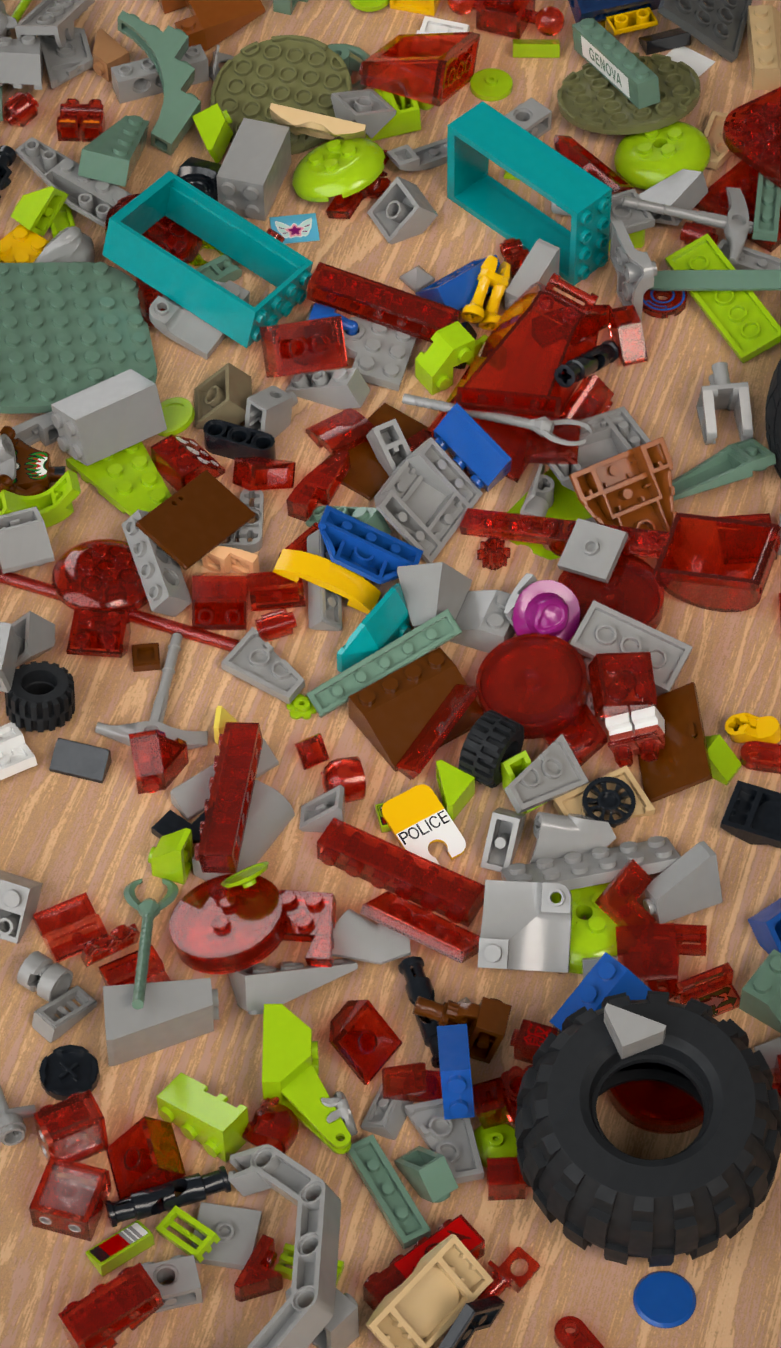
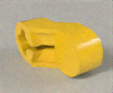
(748, 727)

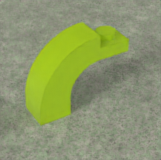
(52, 504)

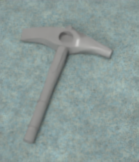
(735, 224)
(121, 732)

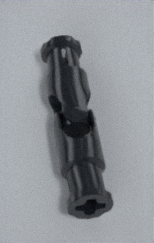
(589, 363)
(421, 986)
(148, 1202)

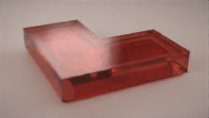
(621, 896)

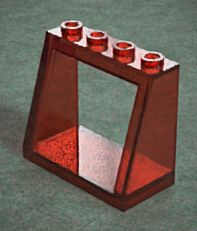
(423, 65)

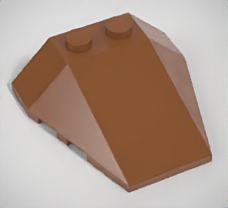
(630, 488)

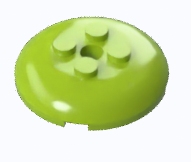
(658, 154)
(338, 169)
(595, 933)

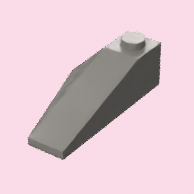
(275, 985)

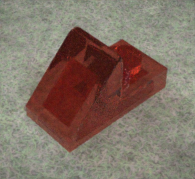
(411, 1083)
(257, 1275)

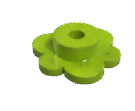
(301, 708)

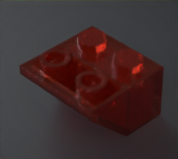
(220, 601)
(99, 633)

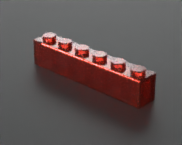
(379, 302)
(229, 798)
(400, 872)

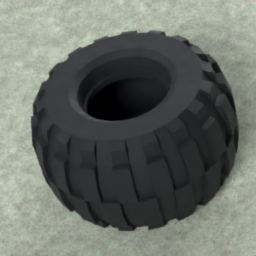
(641, 1203)

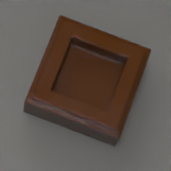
(146, 657)

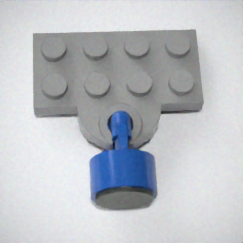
(378, 350)

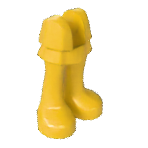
(498, 282)

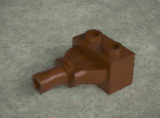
(484, 1022)

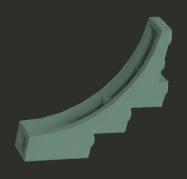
(176, 77)

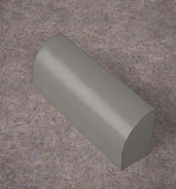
(266, 820)

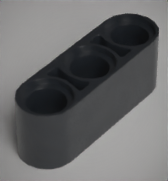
(237, 441)

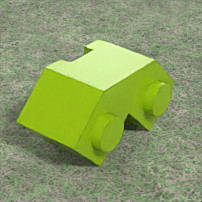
(449, 349)

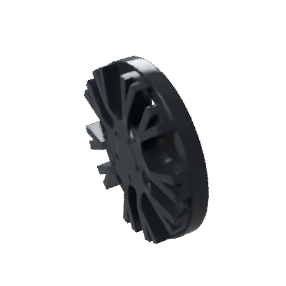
(609, 800)

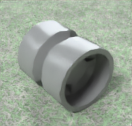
(44, 976)

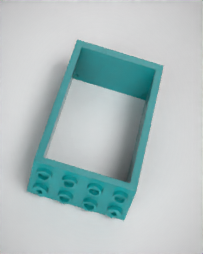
(488, 135)
(223, 230)

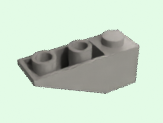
(332, 388)

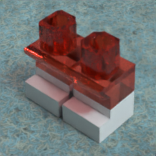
(636, 734)

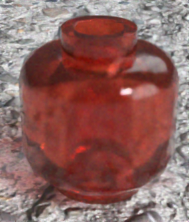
(20, 109)

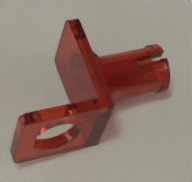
(504, 1278)

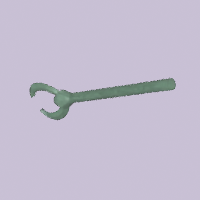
(148, 911)

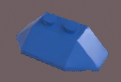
(364, 547)

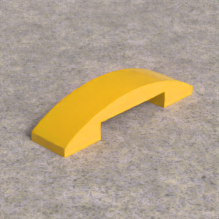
(328, 575)

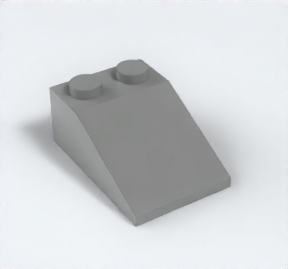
(483, 620)

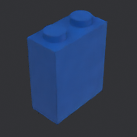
(455, 1071)

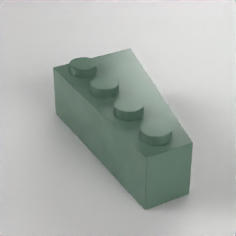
(115, 151)

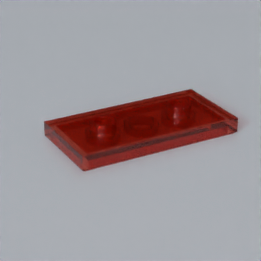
(422, 926)

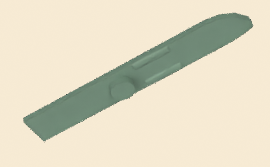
(717, 280)

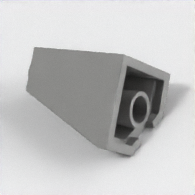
(431, 590)

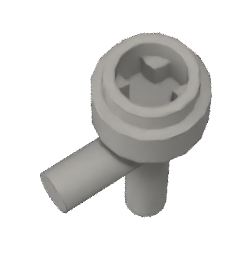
(11, 1121)

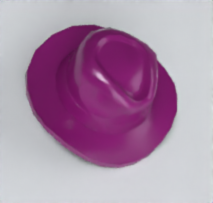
(546, 609)

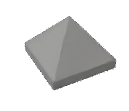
(417, 278)

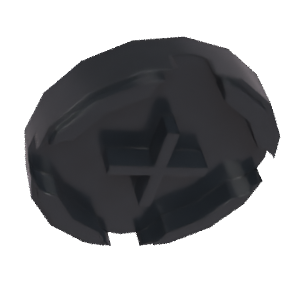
(68, 1071)

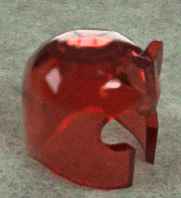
(348, 773)
(272, 1125)

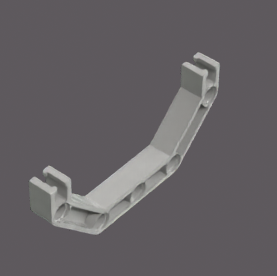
(314, 1249)

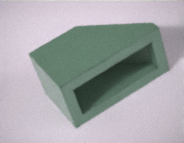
(427, 1174)

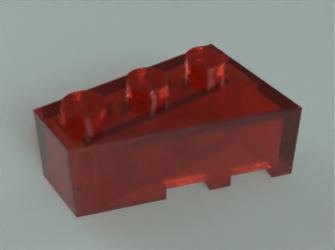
(111, 1309)

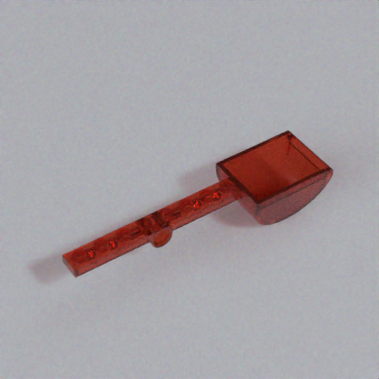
(700, 561)

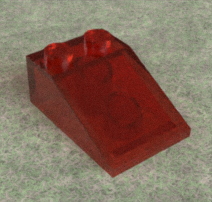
(303, 346)

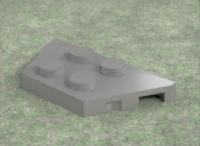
(66, 62)

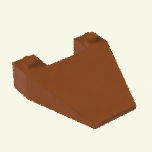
(213, 19)

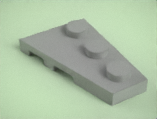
(263, 668)

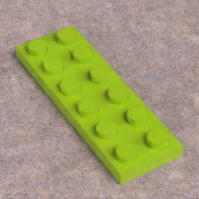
(735, 314)

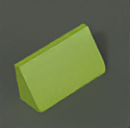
(536, 48)

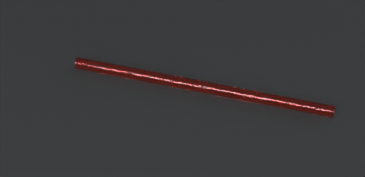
(137, 616)

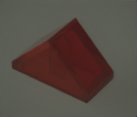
(491, 1103)

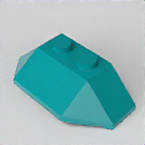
(379, 628)

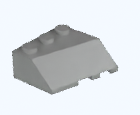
(21, 62)

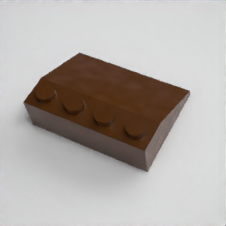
(403, 702)

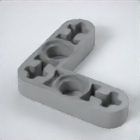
(250, 530)

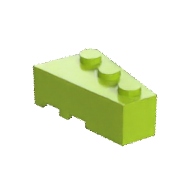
(203, 1116)

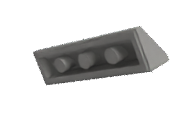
(323, 605)
(191, 795)

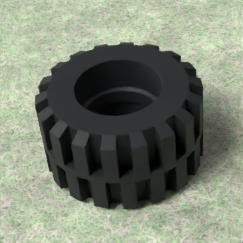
(40, 697)
(488, 744)

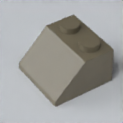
(222, 396)

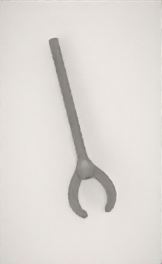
(542, 426)

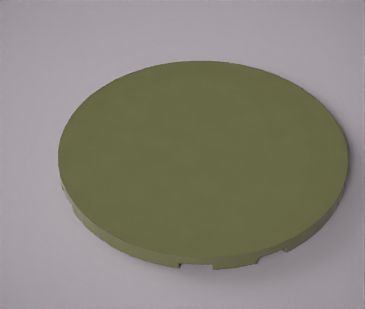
(283, 72)
(599, 107)

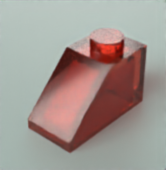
(263, 473)

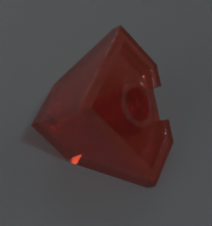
(156, 760)

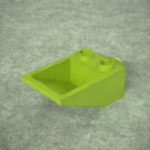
(406, 118)

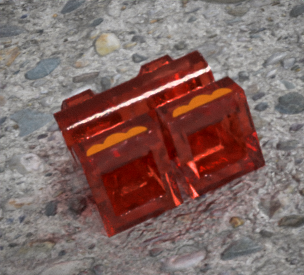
(80, 120)

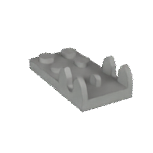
(53, 18)
(613, 632)

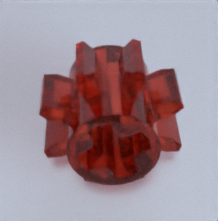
(493, 553)

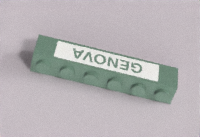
(616, 63)

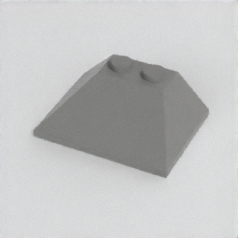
(613, 434)
(427, 498)

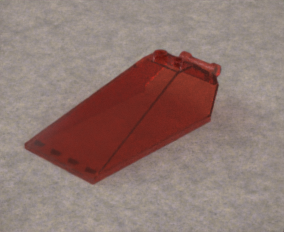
(524, 352)

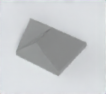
(364, 108)

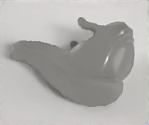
(68, 246)

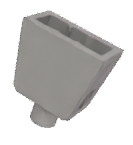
(270, 410)

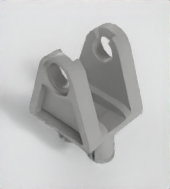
(724, 395)

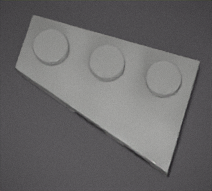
(547, 777)
(448, 1137)

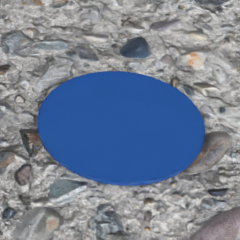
(664, 1299)

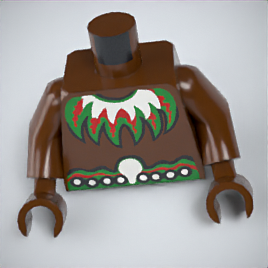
(32, 471)

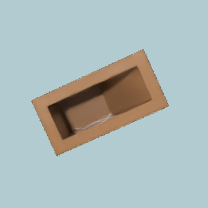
(107, 54)

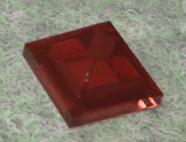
(312, 751)

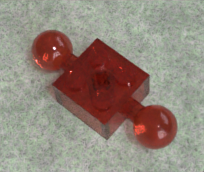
(510, 16)

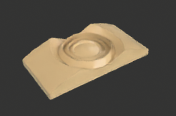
(316, 124)
(430, 1297)

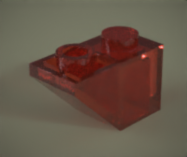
(628, 334)

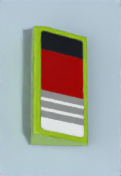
(120, 1247)

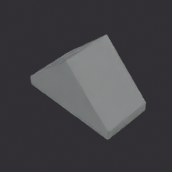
(320, 811)
(631, 1031)

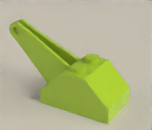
(292, 1074)

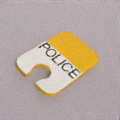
(421, 819)

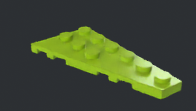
(125, 479)

